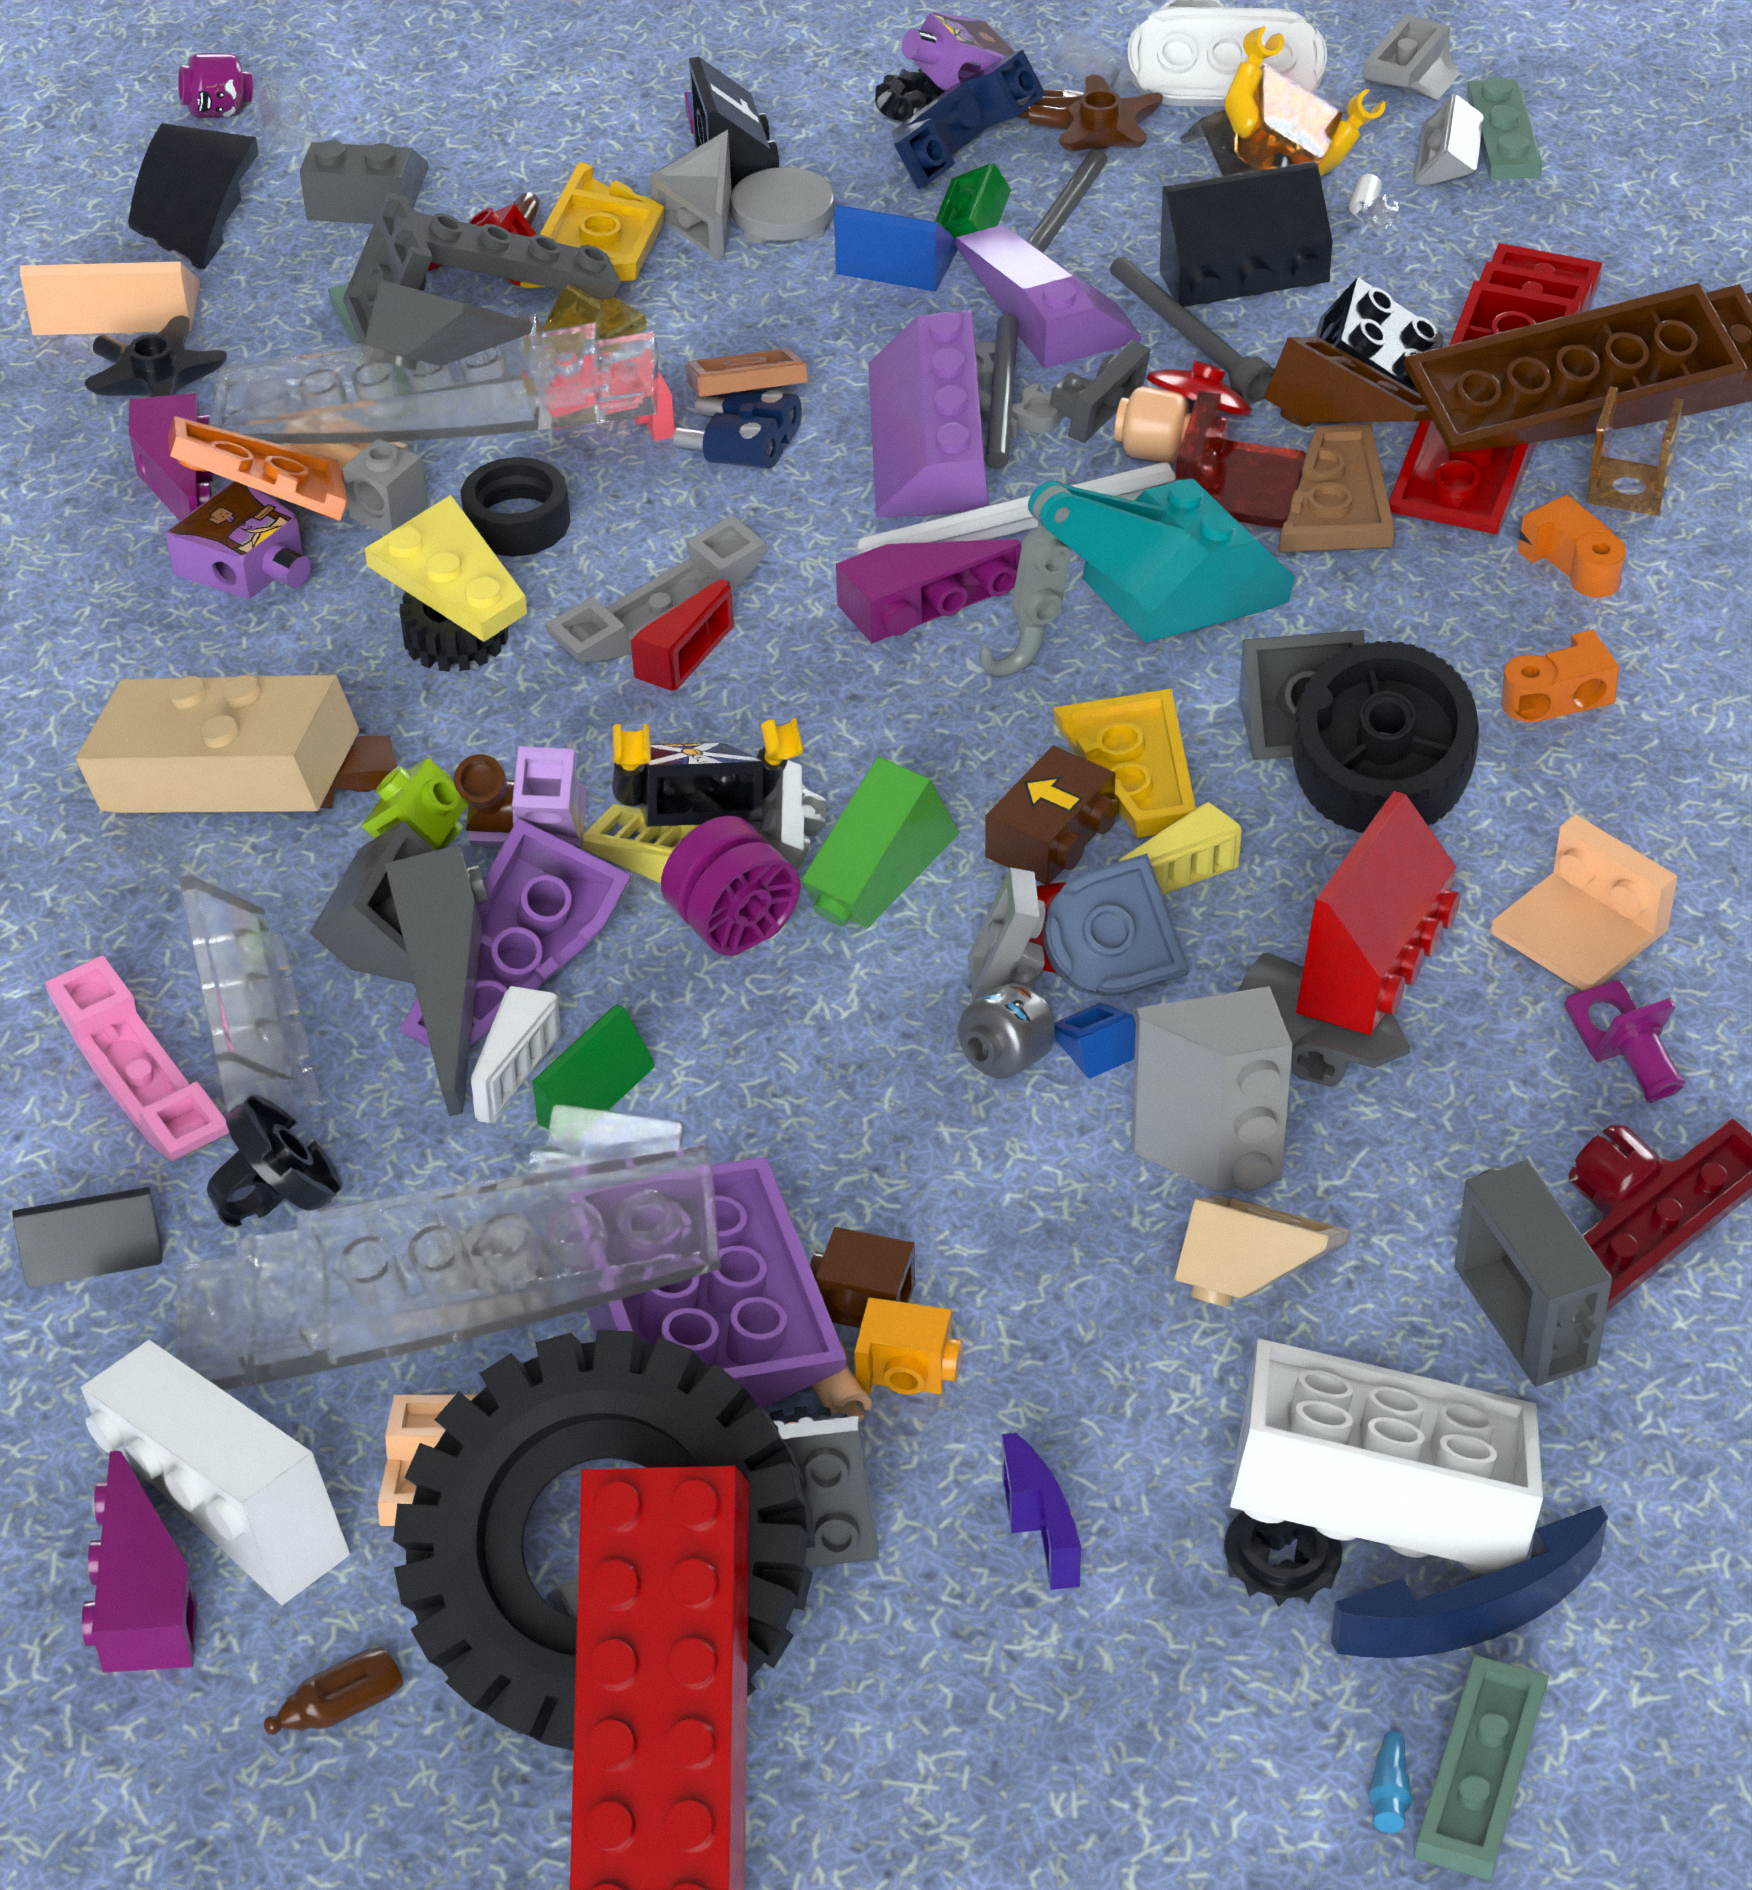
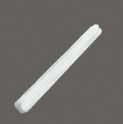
(1013, 515)

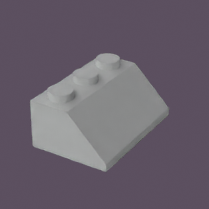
(1213, 1088)

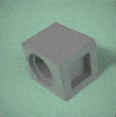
(385, 486)

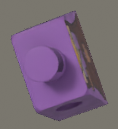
(951, 46)
(239, 543)

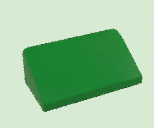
(974, 201)
(594, 1068)

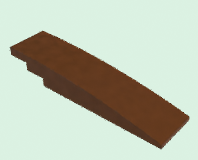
(1557, 372)

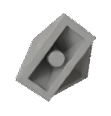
(698, 195)

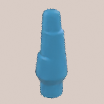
(1390, 1785)

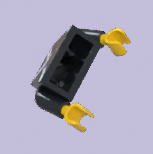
(699, 779)

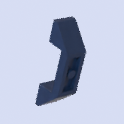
(964, 112)

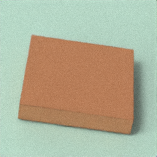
(745, 372)

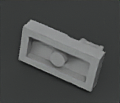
(792, 815)
(1002, 946)

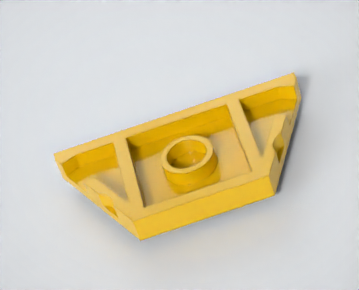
(607, 219)

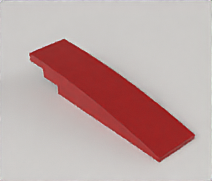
(1480, 485)

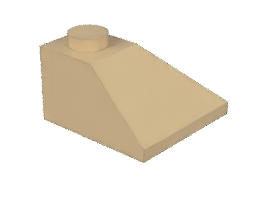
(1245, 1247)

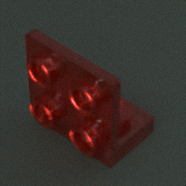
(1244, 478)

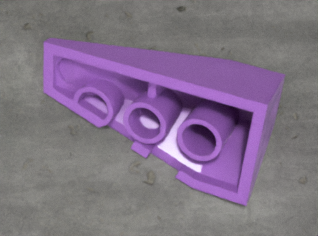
(1055, 309)
(539, 914)

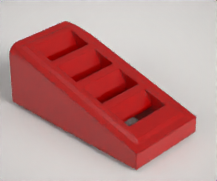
(681, 638)

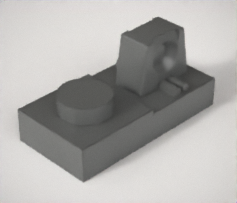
(1097, 400)

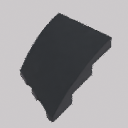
(190, 188)

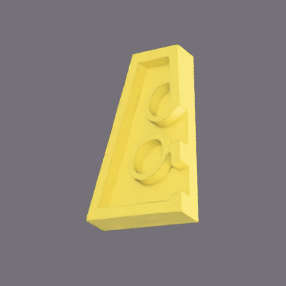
(450, 569)

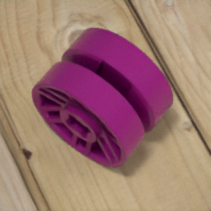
(730, 885)

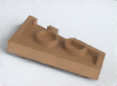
(1339, 494)

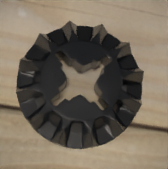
(905, 94)
(1248, 1557)

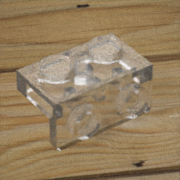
(597, 1135)

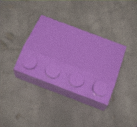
(757, 1312)

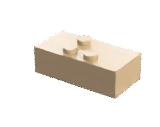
(218, 744)

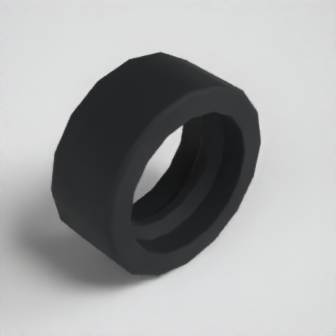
(514, 479)

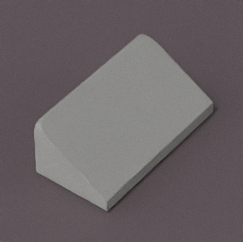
(1449, 143)

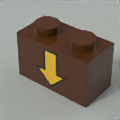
(1051, 815)

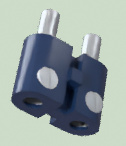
(744, 427)

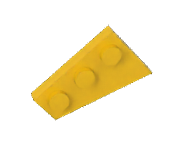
(1145, 748)

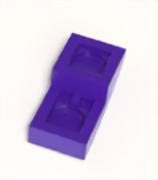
(1039, 1504)

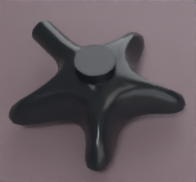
(152, 363)

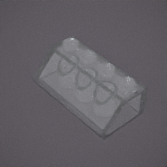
(249, 1002)

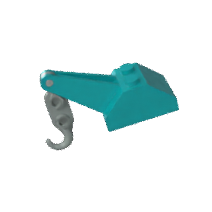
(1156, 560)

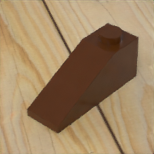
(1329, 385)

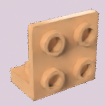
(1592, 910)

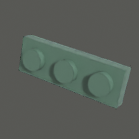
(1506, 130)
(1481, 1768)

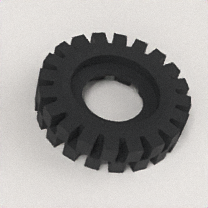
(523, 1430)

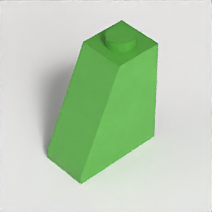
(878, 845)

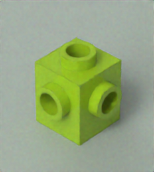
(423, 800)

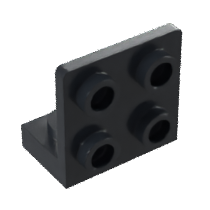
(1377, 330)

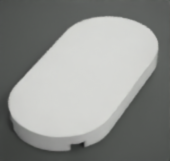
(1197, 50)

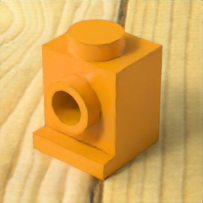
(906, 1348)

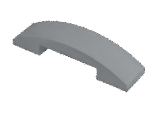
(605, 633)

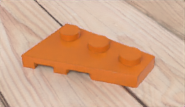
(260, 464)

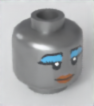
(1006, 1030)

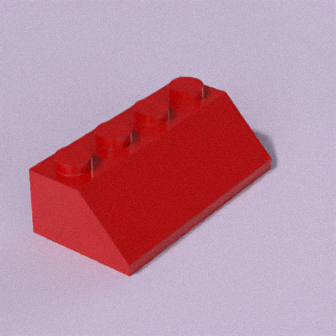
(1377, 920)

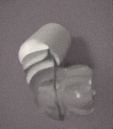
(1370, 205)

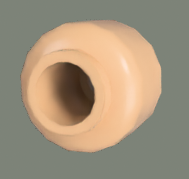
(1152, 424)

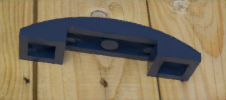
(1396, 1625)

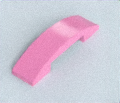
(132, 1062)

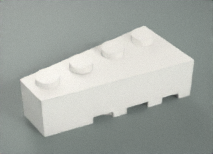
(220, 1467)

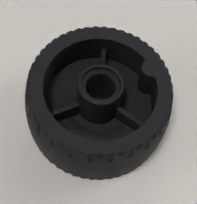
(1375, 690)

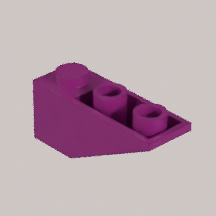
(149, 428)
(917, 582)
(143, 1585)

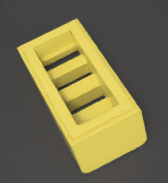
(1193, 848)
(635, 854)

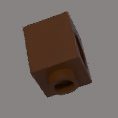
(862, 1268)

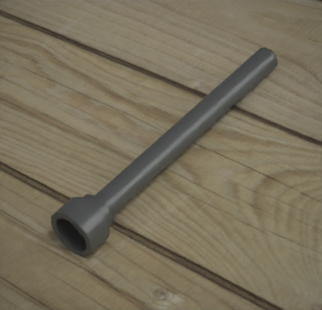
(1247, 374)

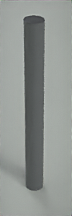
(1068, 199)
(1002, 392)

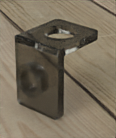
(1220, 139)

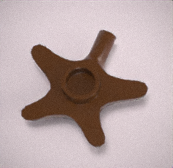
(1098, 118)

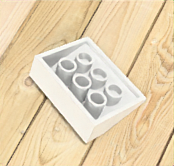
(1388, 1458)

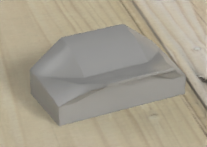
(1413, 58)

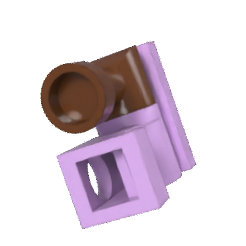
(541, 795)

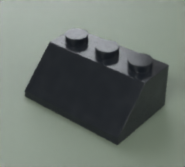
(1245, 234)

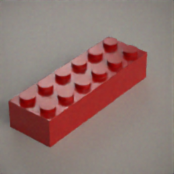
(661, 1680)

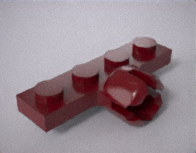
(1658, 1204)

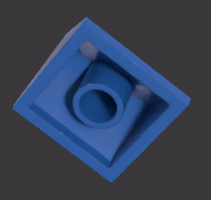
(891, 248)

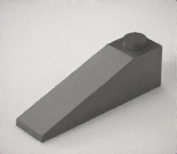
(442, 940)

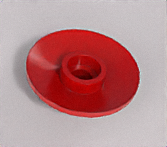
(1201, 378)

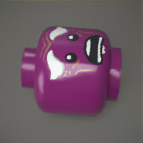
(214, 85)

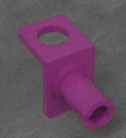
(1630, 1034)

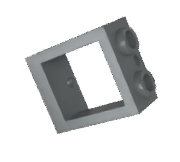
(1532, 1272)

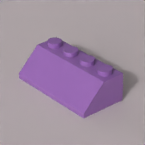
(928, 420)

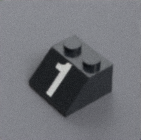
(725, 105)

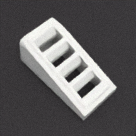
(516, 1043)

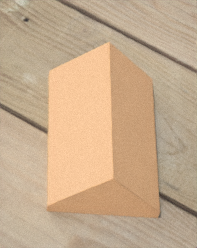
(107, 296)

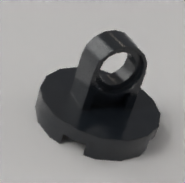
(272, 1162)

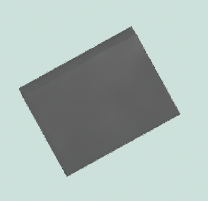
(1274, 679)

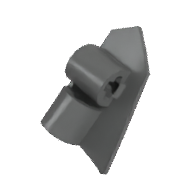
(1321, 1048)

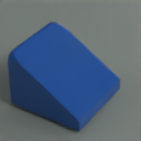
(1097, 1038)

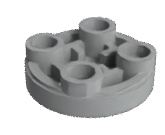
(783, 205)

